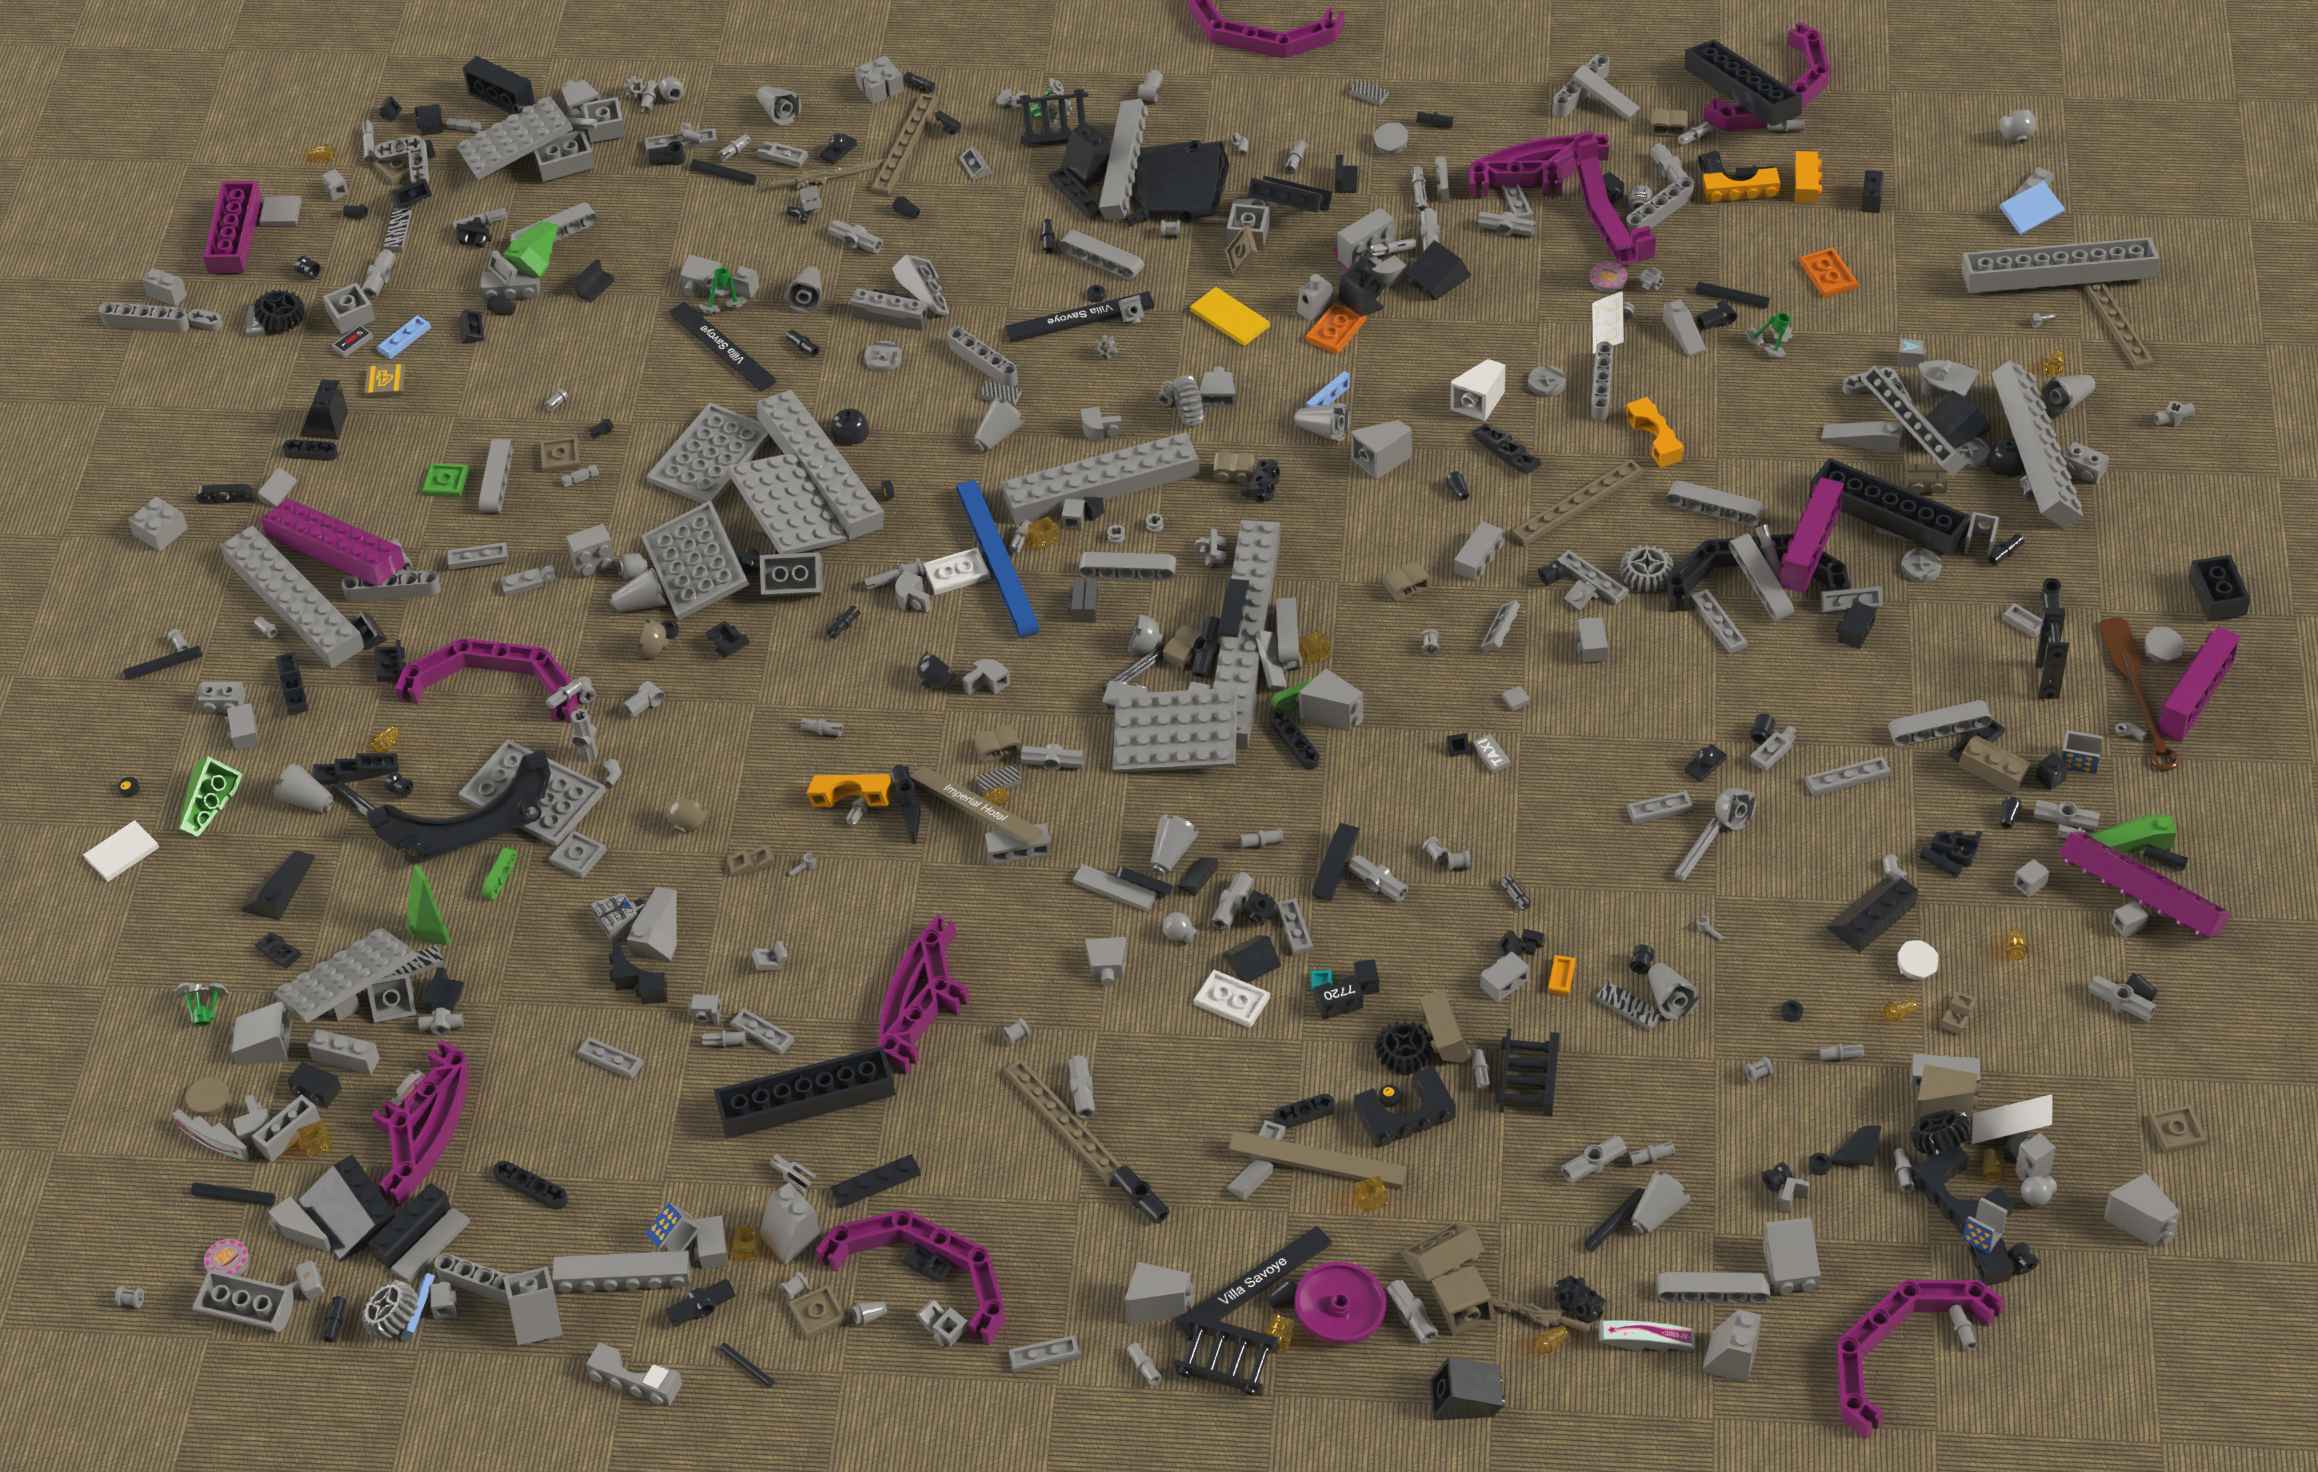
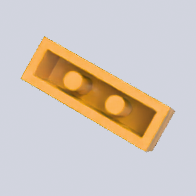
(1807, 177)

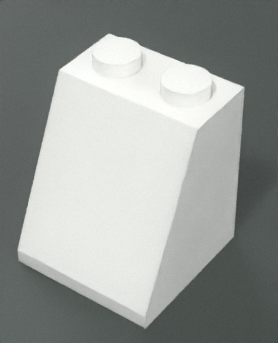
(1478, 390)

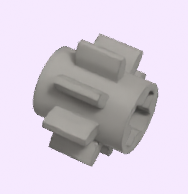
(629, 87)
(1652, 279)
(1107, 351)

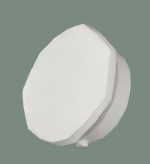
(1917, 960)

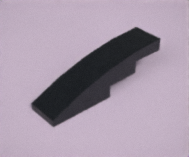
(1506, 449)
(1233, 608)
(292, 683)
(361, 768)
(912, 818)
(1335, 861)

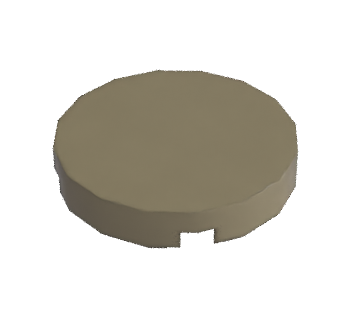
(207, 1096)

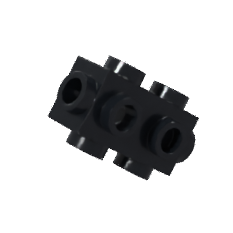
(1263, 481)
(1579, 1299)

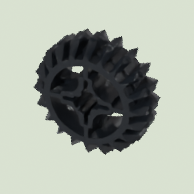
(279, 310)
(1405, 1054)
(1941, 1131)

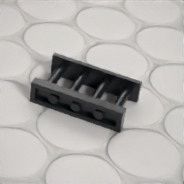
(1047, 134)
(1290, 193)
(2051, 653)
(1546, 1082)
(1222, 1332)

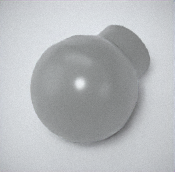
(1179, 927)
(2038, 1190)

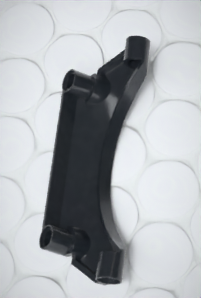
(442, 835)

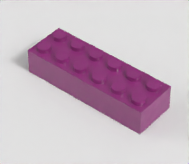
(232, 227)
(1811, 535)
(2198, 683)

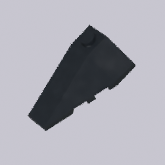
(277, 889)

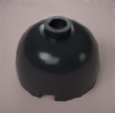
(849, 427)
(2005, 458)
(934, 672)

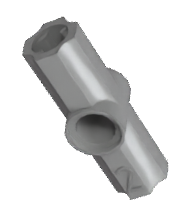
(1667, 164)
(1506, 223)
(1429, 229)
(855, 236)
(378, 274)
(584, 735)
(1052, 757)
(2066, 815)
(1378, 878)
(1232, 901)
(2122, 998)
(1081, 1087)
(1585, 1164)
(1412, 1311)

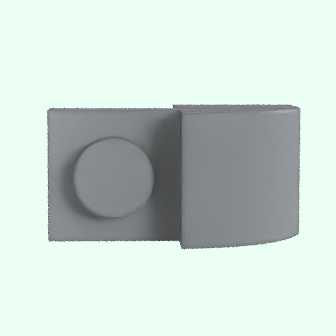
(1390, 271)
(1096, 427)
(910, 592)
(987, 673)
(251, 1123)

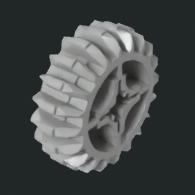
(1188, 401)
(1646, 568)
(390, 1309)

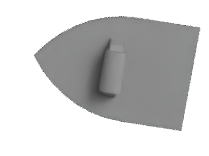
(1949, 375)

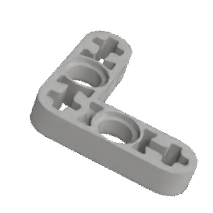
(410, 151)
(1854, 385)

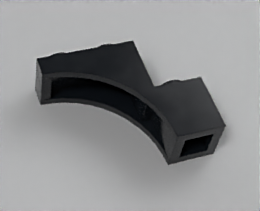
(648, 985)

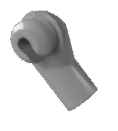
(689, 134)
(614, 770)

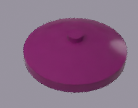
(1340, 1303)

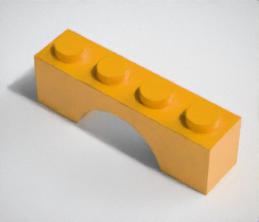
(1720, 188)
(1644, 416)
(829, 789)

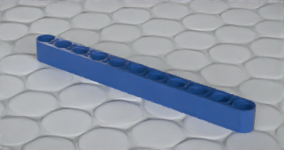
(997, 559)

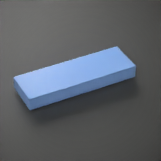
(403, 337)
(1331, 391)
(422, 1294)

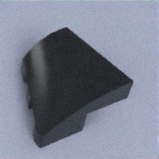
(1957, 846)
(1859, 1148)

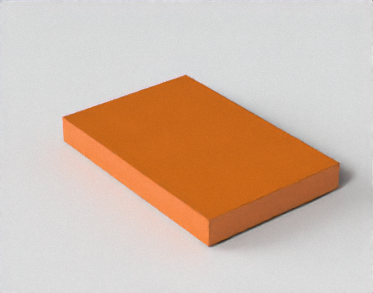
(1828, 272)
(1335, 328)

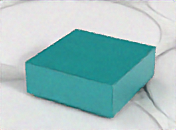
(1320, 977)

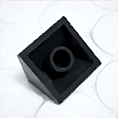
(1356, 297)
(1252, 958)

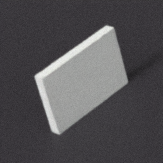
(956, 571)
(121, 851)
(1231, 998)

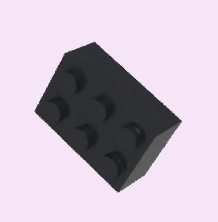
(2219, 587)

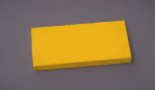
(1230, 316)

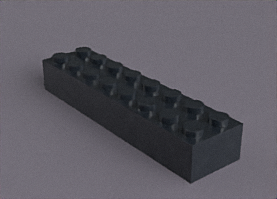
(1743, 82)
(1896, 508)
(804, 1092)

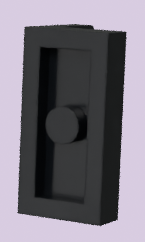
(1345, 177)
(592, 282)
(442, 992)

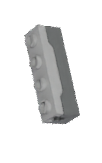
(889, 309)

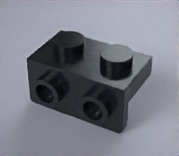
(389, 662)

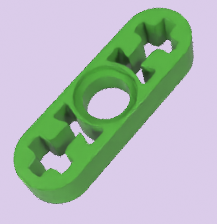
(1286, 699)
(499, 873)

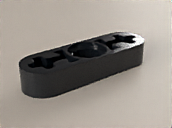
(297, 450)
(206, 493)
(1143, 880)
(1309, 1103)

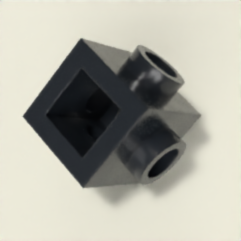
(1259, 907)

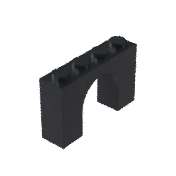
(1387, 1127)
(1939, 1168)

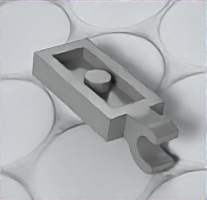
(527, 580)
(1773, 748)

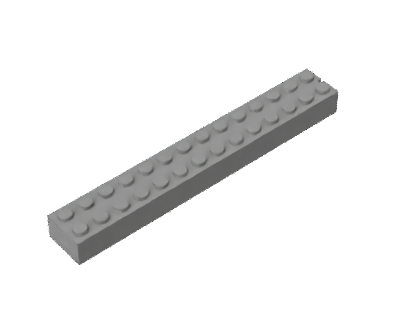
(1239, 657)

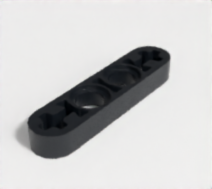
(1291, 740)
(528, 1187)

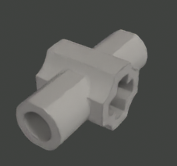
(2174, 414)
(441, 1021)

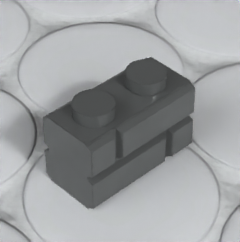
(1084, 600)

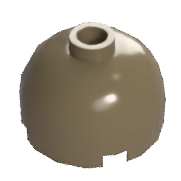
(652, 640)
(685, 814)

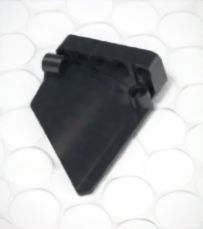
(1181, 178)

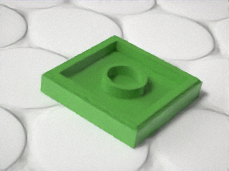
(445, 480)

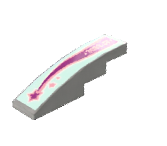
(214, 1137)
(1646, 1334)

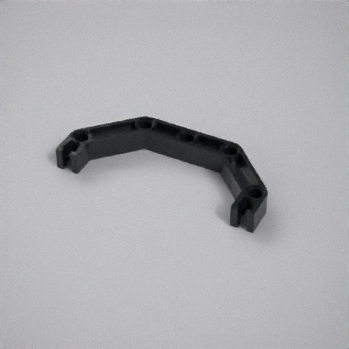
(1718, 554)

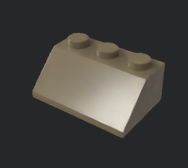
(1994, 764)
(1443, 1027)
(1443, 1251)

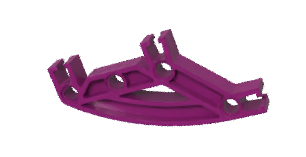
(1530, 163)
(897, 1023)
(435, 1099)

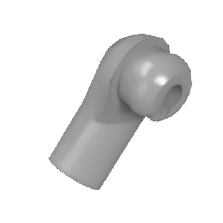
(1241, 142)
(2130, 729)
(1891, 867)

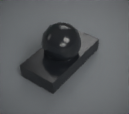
(838, 147)
(1705, 763)

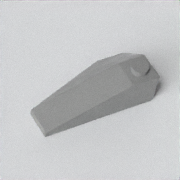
(921, 280)
(1875, 435)
(656, 927)

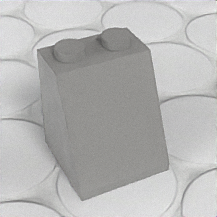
(1381, 447)
(1331, 702)
(261, 1036)
(2143, 1211)
(789, 1224)
(1791, 1255)
(1158, 1294)
(532, 1306)
(1733, 1346)

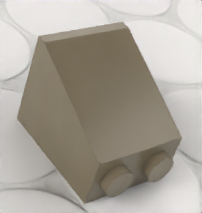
(1946, 1090)
(1463, 1300)

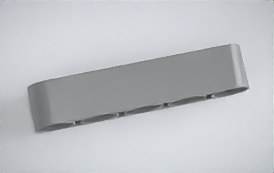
(1573, 93)
(1661, 205)
(568, 221)
(1101, 254)
(144, 317)
(982, 356)
(1602, 381)
(496, 476)
(1715, 503)
(1127, 566)
(1761, 577)
(398, 586)
(1287, 629)
(1940, 723)
(474, 1280)
(1713, 1287)

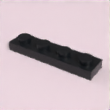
(1075, 192)
(875, 1181)

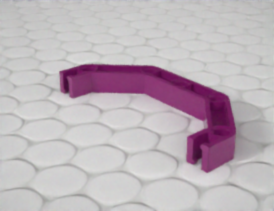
(1265, 40)
(1809, 85)
(1622, 246)
(490, 656)
(961, 1252)
(1892, 1311)

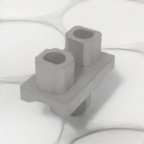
(1209, 548)

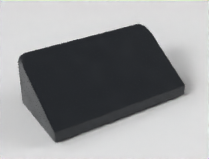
(471, 327)
(369, 630)
(1199, 875)
(2012, 1146)

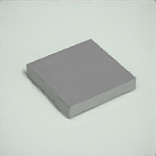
(280, 211)
(577, 854)

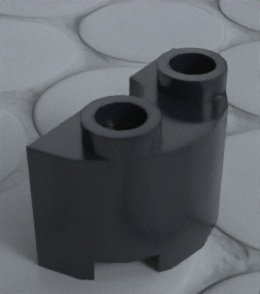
(429, 119)
(727, 639)

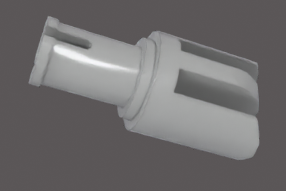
(792, 1171)

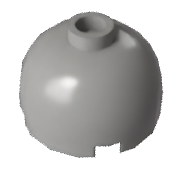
(2018, 127)
(1145, 635)
(1735, 807)

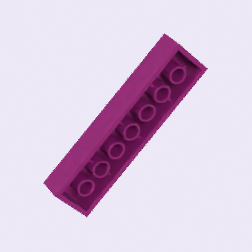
(333, 542)
(2144, 883)

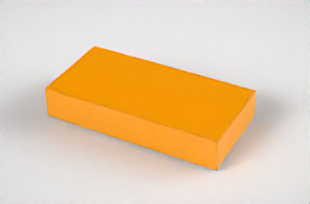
(1561, 975)

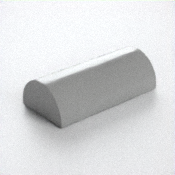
(244, 1301)

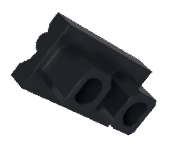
(473, 229)

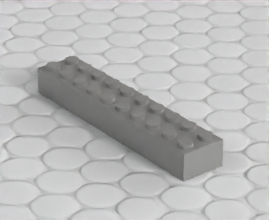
(2060, 265)
(2037, 444)
(1101, 477)
(837, 483)
(292, 597)

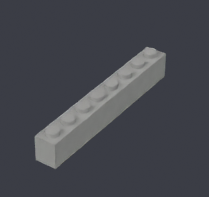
(1123, 159)
(1913, 420)

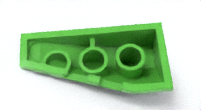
(533, 249)
(208, 791)
(2137, 832)
(423, 912)

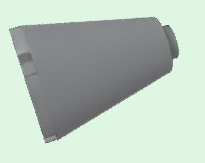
(779, 104)
(805, 291)
(2066, 392)
(1324, 420)
(998, 424)
(639, 593)
(303, 790)
(1171, 842)
(1672, 992)
(1658, 1203)

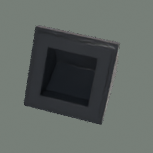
(1094, 507)
(1457, 744)

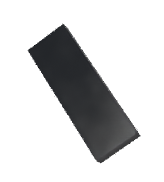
(1989, 733)

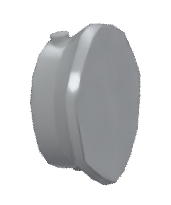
(1391, 138)
(2163, 645)

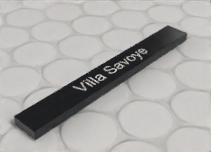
(1072, 318)
(722, 346)
(1258, 1279)

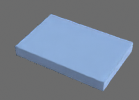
(2032, 208)

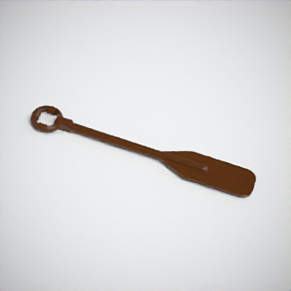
(2128, 662)

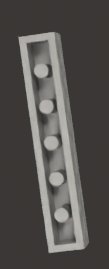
(621, 1271)

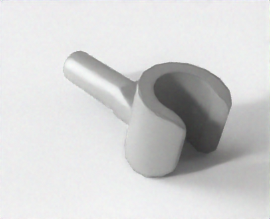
(2038, 320)
(807, 863)
(1705, 927)

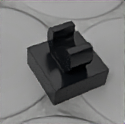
(390, 109)
(1532, 940)
(1510, 943)

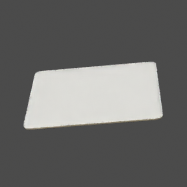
(655, 1376)

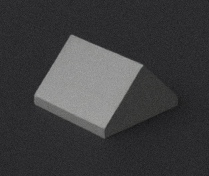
(392, 998)

